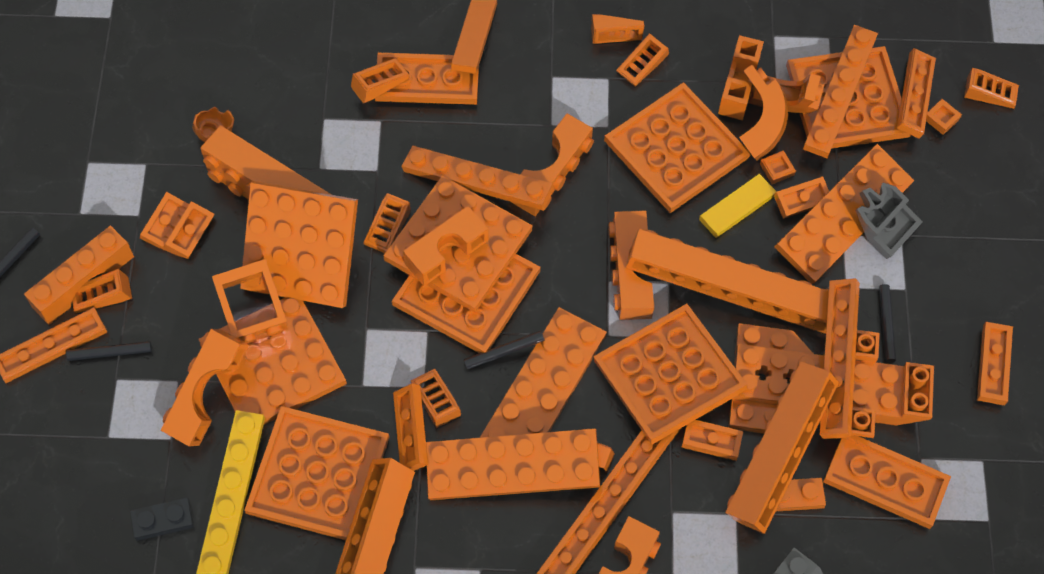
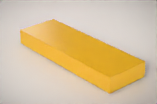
(737, 205)

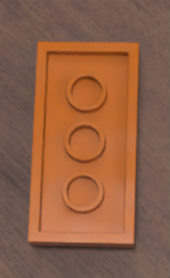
(430, 80)
(887, 480)

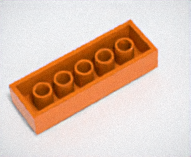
(240, 163)

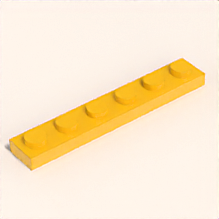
(231, 493)

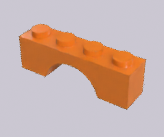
(570, 141)
(56, 291)
(634, 294)
(187, 417)

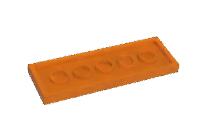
(833, 221)
(547, 377)
(513, 464)

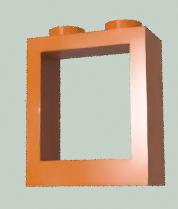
(243, 275)

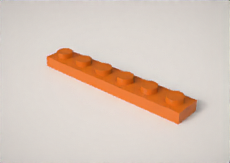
(840, 91)
(479, 177)
(840, 356)

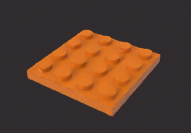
(874, 105)
(677, 147)
(304, 242)
(471, 276)
(473, 329)
(282, 367)
(670, 373)
(314, 472)

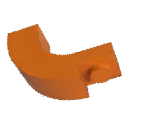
(801, 95)
(771, 126)

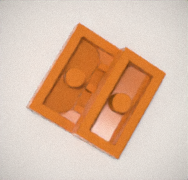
(176, 226)

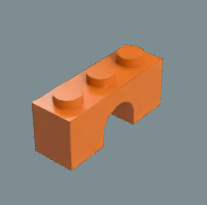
(738, 84)
(460, 230)
(638, 544)

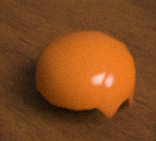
(208, 121)

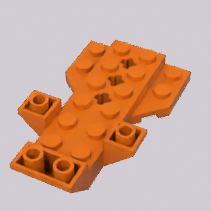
(880, 392)

